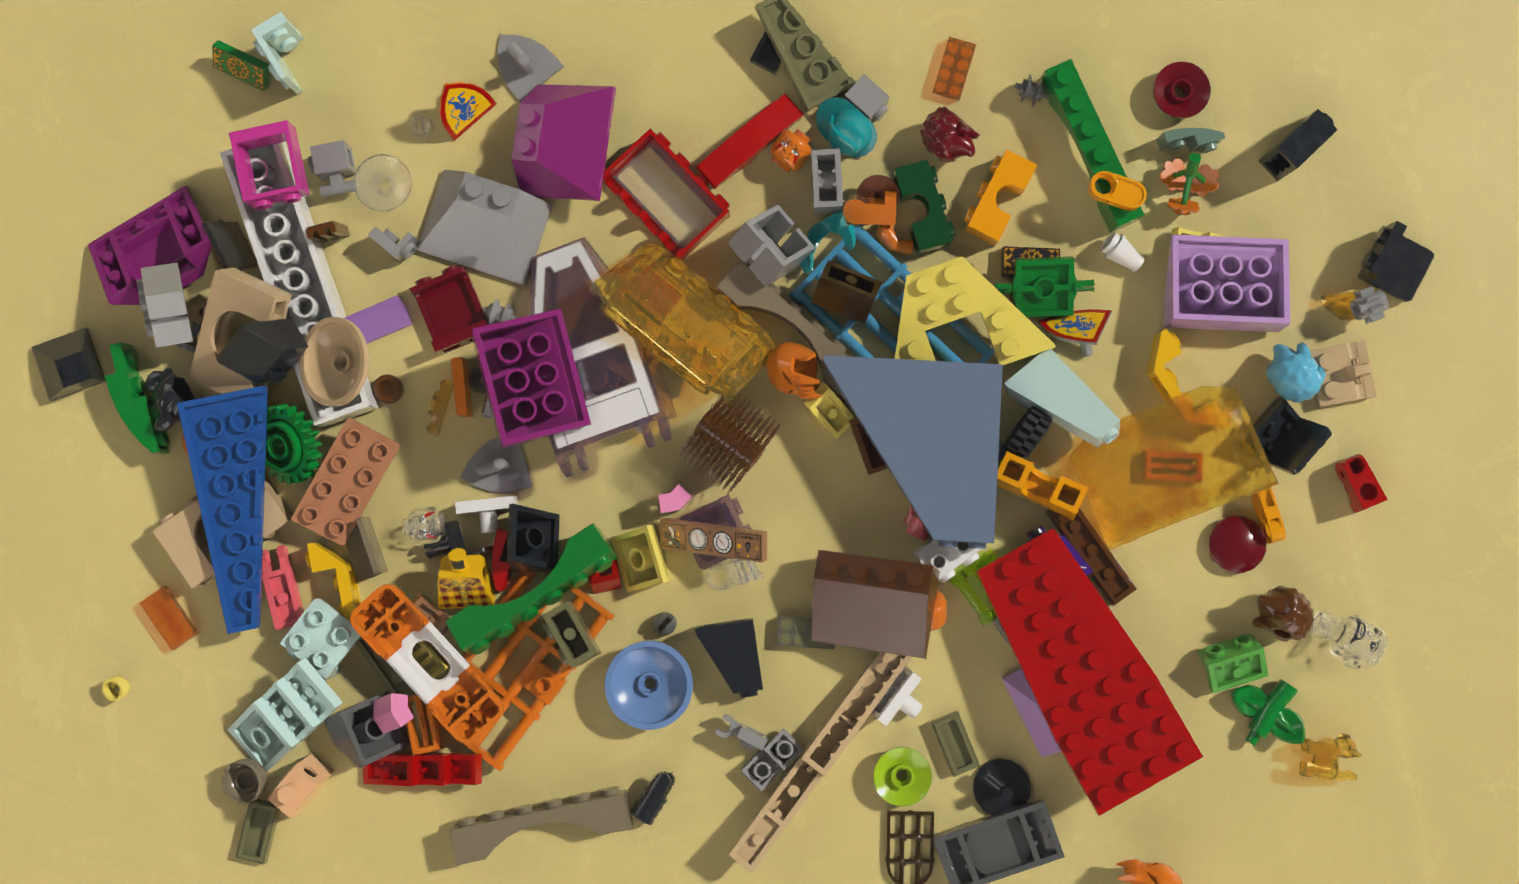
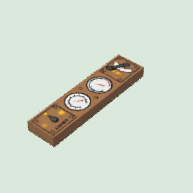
(713, 540)

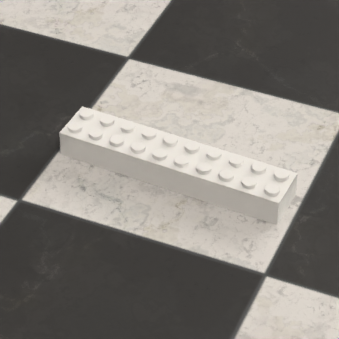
(293, 262)

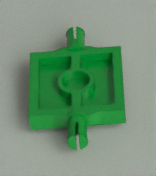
(1045, 286)

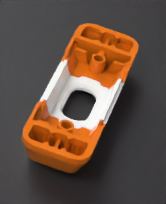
(459, 700)

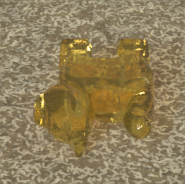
(1325, 758)

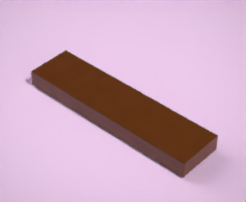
(1086, 541)

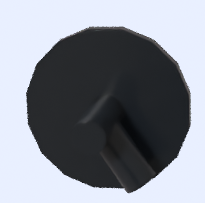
(1001, 786)

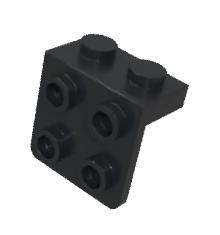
(1395, 263)
(1288, 437)

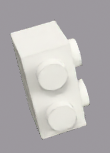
(946, 558)

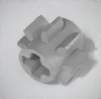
(1369, 305)

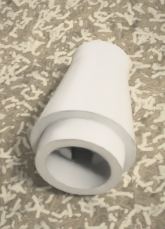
(1120, 250)

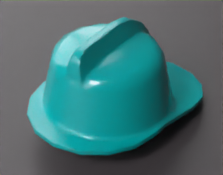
(846, 127)

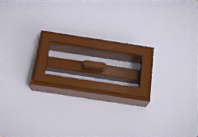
(327, 230)

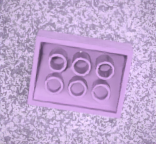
(1227, 284)

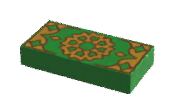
(240, 65)

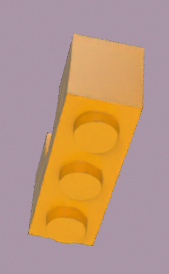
(1009, 174)
(1053, 493)

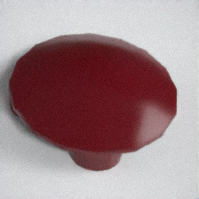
(1237, 544)

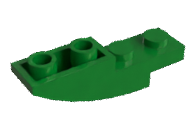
(129, 399)

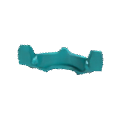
(835, 223)

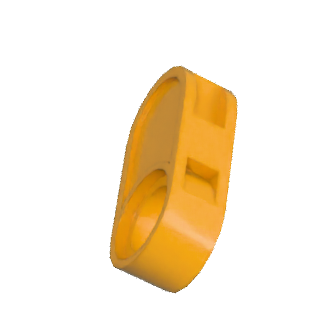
(1123, 192)
(1269, 515)

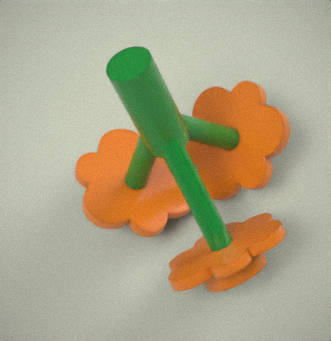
(1191, 179)

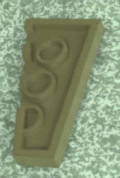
(804, 57)

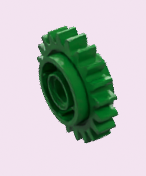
(290, 444)

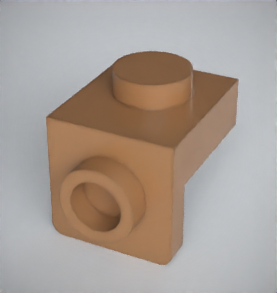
(432, 612)

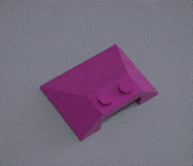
(563, 141)
(157, 236)

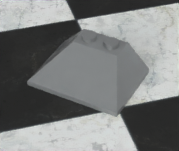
(484, 226)

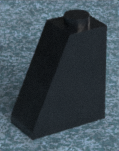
(1298, 145)
(735, 654)

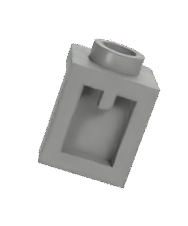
(389, 241)

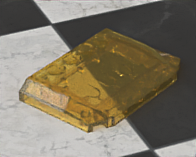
(684, 321)
(1172, 464)

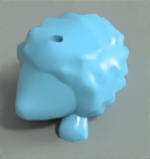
(1295, 373)

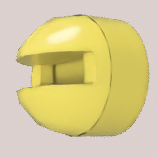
(112, 684)

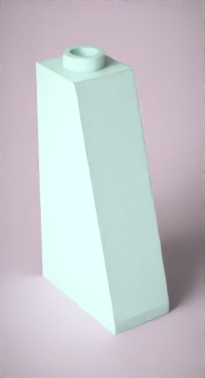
(1063, 397)

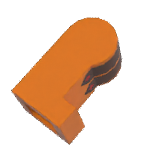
(871, 210)

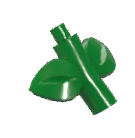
(1270, 713)

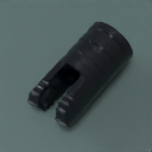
(653, 798)

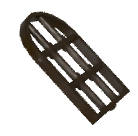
(918, 836)

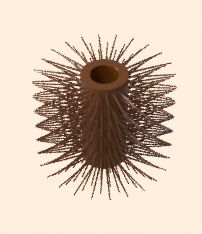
(729, 440)

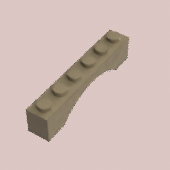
(750, 294)
(602, 813)

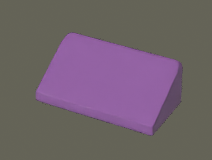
(381, 319)

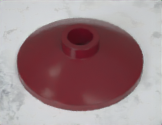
(1187, 78)

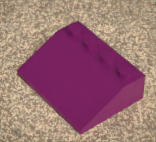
(530, 378)

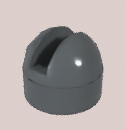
(669, 628)

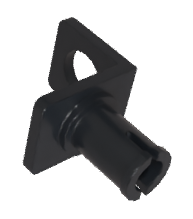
(452, 541)

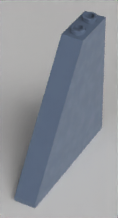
(935, 434)

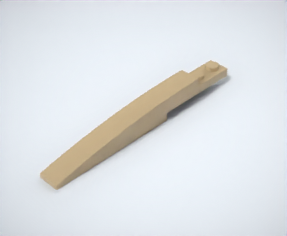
(817, 758)

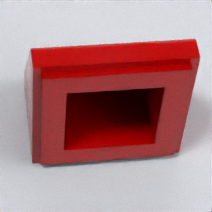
(606, 580)

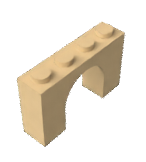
(229, 294)
(186, 542)

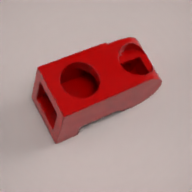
(1359, 483)

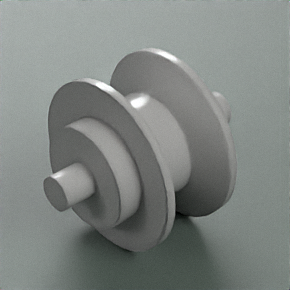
(498, 313)

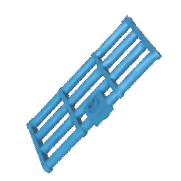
(895, 304)

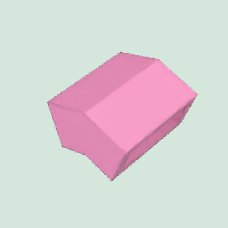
(675, 500)
(391, 712)

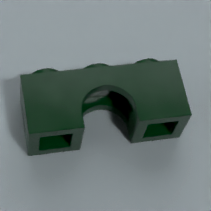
(918, 183)

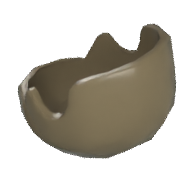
(244, 780)

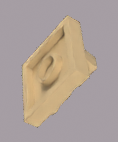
(1346, 372)

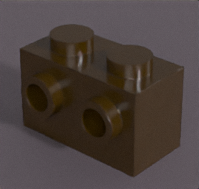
(846, 292)

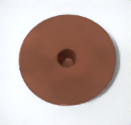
(876, 186)

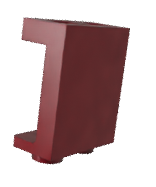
(449, 308)

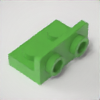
(1233, 662)

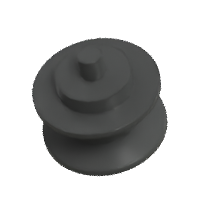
(1031, 90)

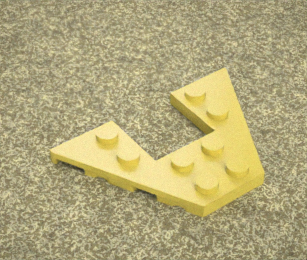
(956, 291)

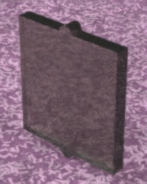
(230, 245)

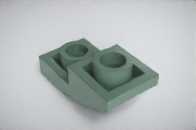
(1196, 138)

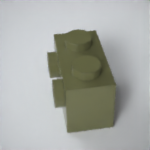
(571, 634)

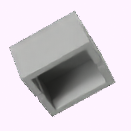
(758, 245)
(164, 305)

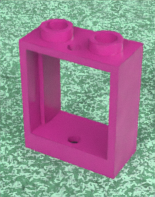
(263, 136)

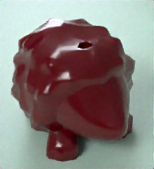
(948, 135)

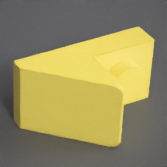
(829, 411)

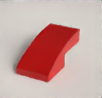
(500, 568)

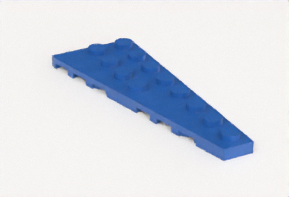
(228, 468)

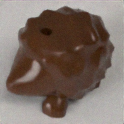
(1284, 613)

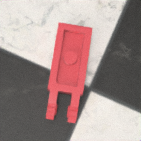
(281, 589)

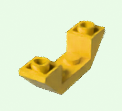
(1164, 348)
(323, 558)

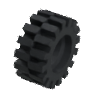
(1027, 433)

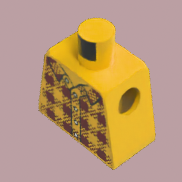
(464, 581)

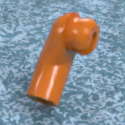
(891, 242)

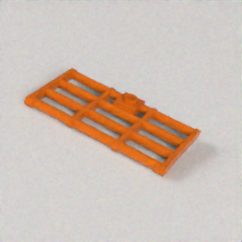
(534, 676)

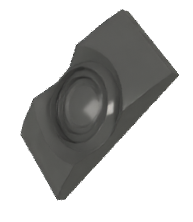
(999, 845)

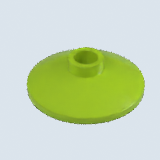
(905, 791)

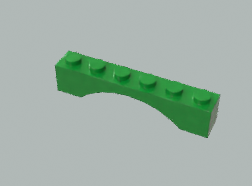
(1078, 114)
(583, 556)

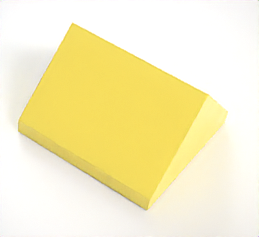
(640, 558)

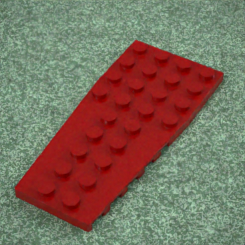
(1086, 674)

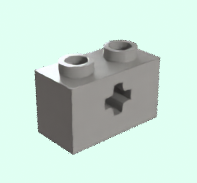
(827, 181)

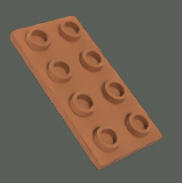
(345, 481)

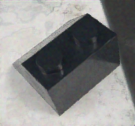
(264, 350)

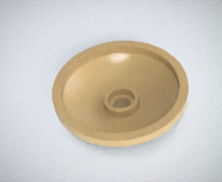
(334, 362)

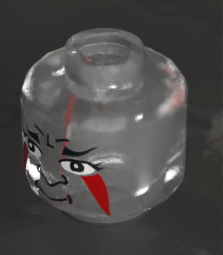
(424, 525)

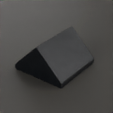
(532, 539)

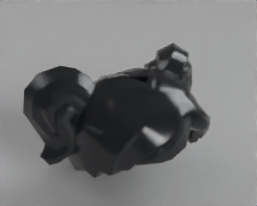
(167, 392)

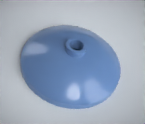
(645, 706)

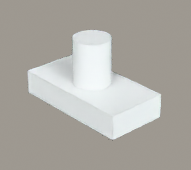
(487, 510)
(899, 698)

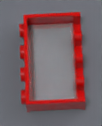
(666, 194)

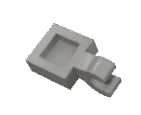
(749, 737)

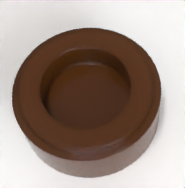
(388, 389)

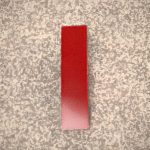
(749, 141)
(425, 769)

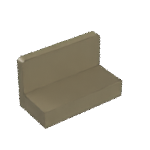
(365, 550)

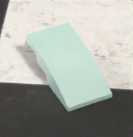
(285, 715)

